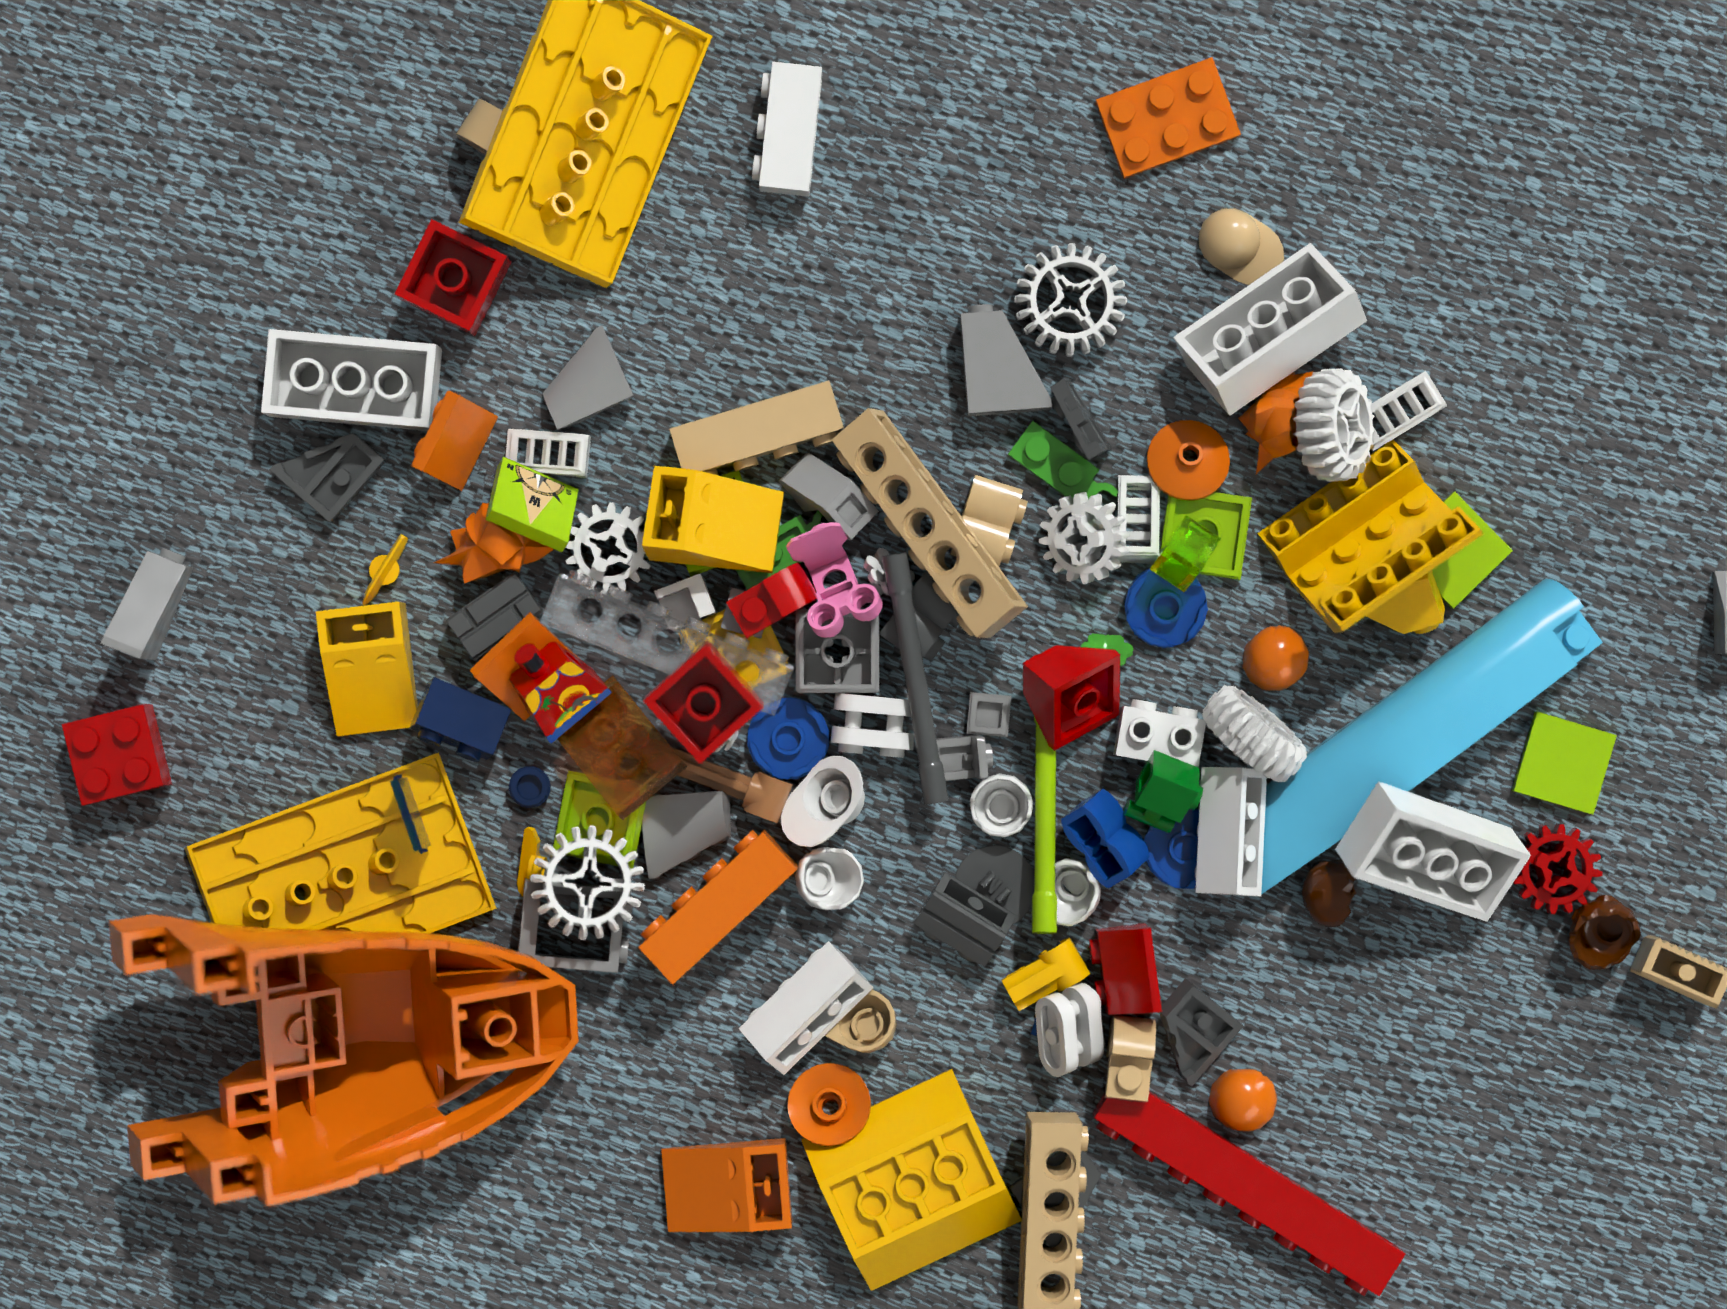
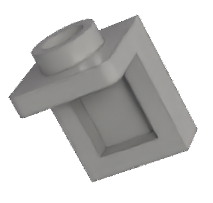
(965, 757)

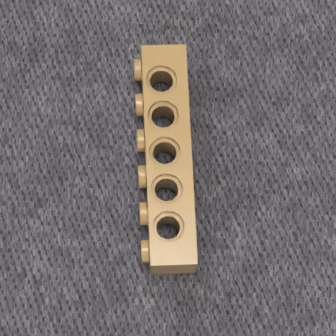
(998, 598)
(1044, 1135)

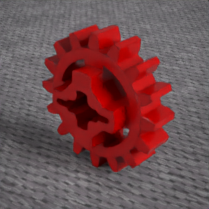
(1566, 851)

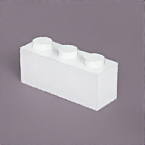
(788, 128)
(1231, 831)
(805, 1008)

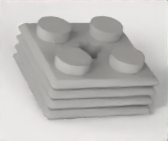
(857, 671)

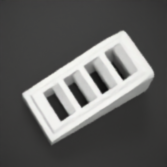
(1430, 393)
(581, 456)
(1139, 554)

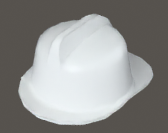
(823, 802)

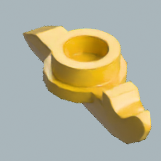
(384, 569)
(529, 853)

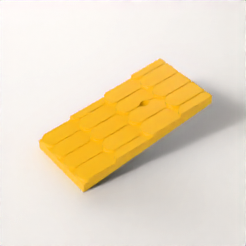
(585, 132)
(349, 860)

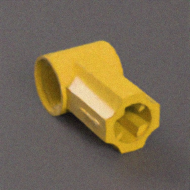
(1050, 972)

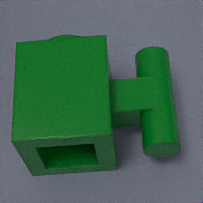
(1164, 792)

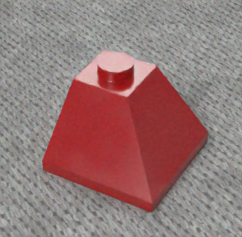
(1072, 691)

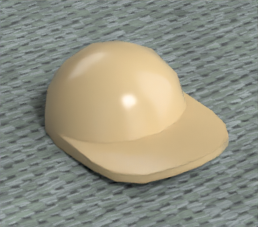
(1239, 245)
(867, 1025)

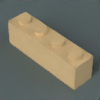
(759, 430)

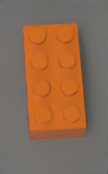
(718, 906)

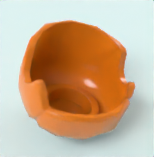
(1275, 658)
(1243, 1099)

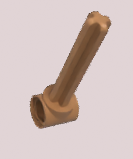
(760, 794)

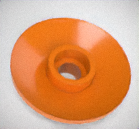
(1186, 478)
(825, 1084)

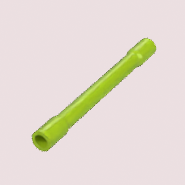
(1044, 896)

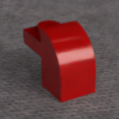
(772, 599)

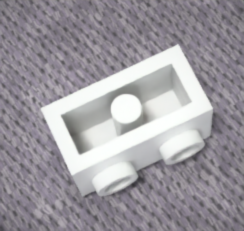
(1145, 730)

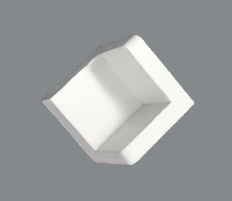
(687, 598)

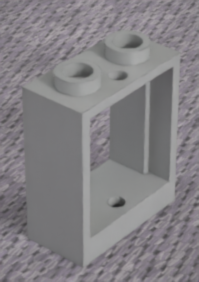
(529, 925)

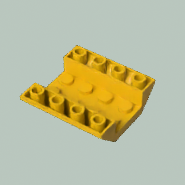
(1366, 538)
(913, 1182)

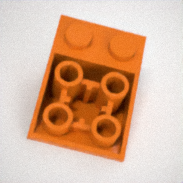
(727, 1187)

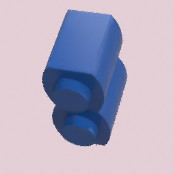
(1109, 843)

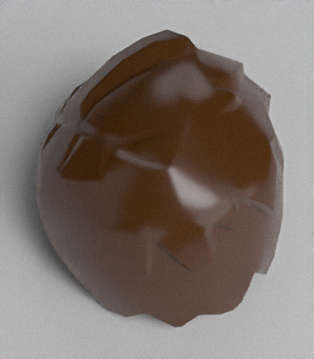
(1328, 892)
(1602, 933)

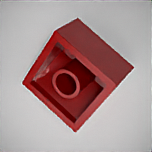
(1126, 969)

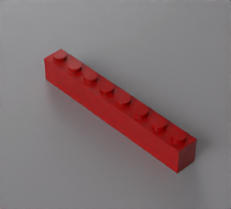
(1254, 1188)

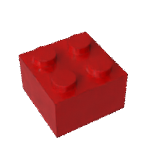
(453, 277)
(703, 702)
(116, 754)

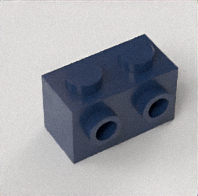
(459, 720)

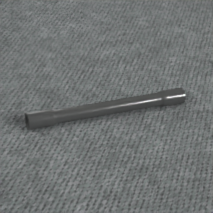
(900, 589)

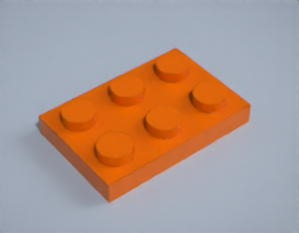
(1168, 118)

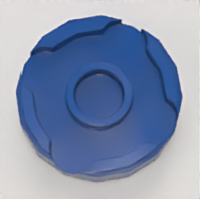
(1162, 612)
(801, 725)
(1172, 850)

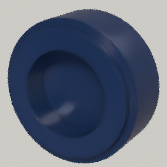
(530, 786)

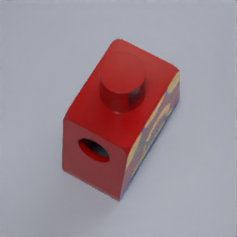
(556, 687)

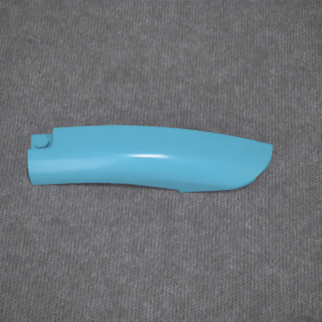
(1424, 723)

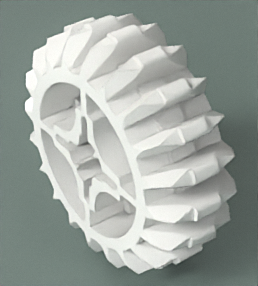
(1081, 316)
(1334, 425)
(1254, 733)
(584, 914)

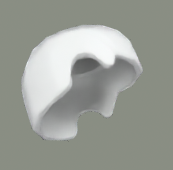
(1001, 805)
(829, 878)
(1084, 888)

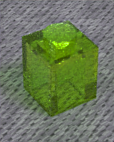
(1185, 553)

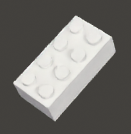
(1270, 328)
(351, 380)
(1432, 852)

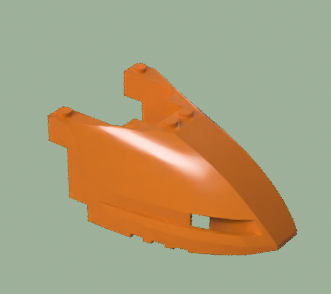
(353, 1050)

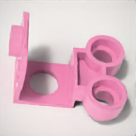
(822, 554)

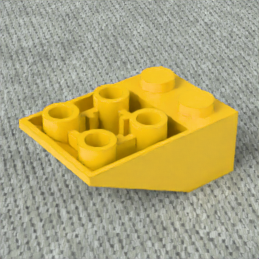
(711, 521)
(368, 667)

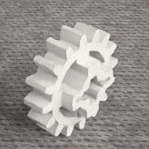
(617, 530)
(1080, 555)

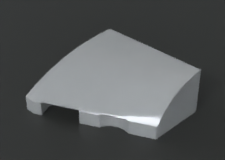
(587, 383)
(683, 826)

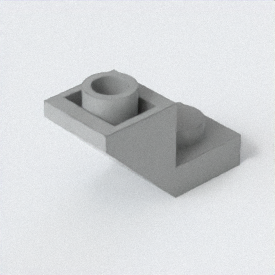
(824, 489)

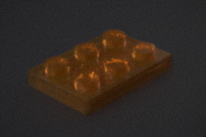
(621, 751)

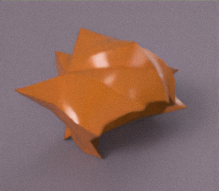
(1272, 420)
(489, 548)

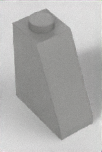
(997, 367)
(149, 605)

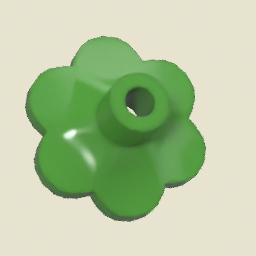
(1113, 642)

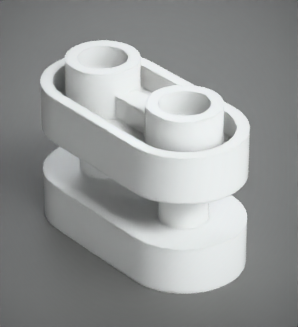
(852, 737)
(1069, 1029)

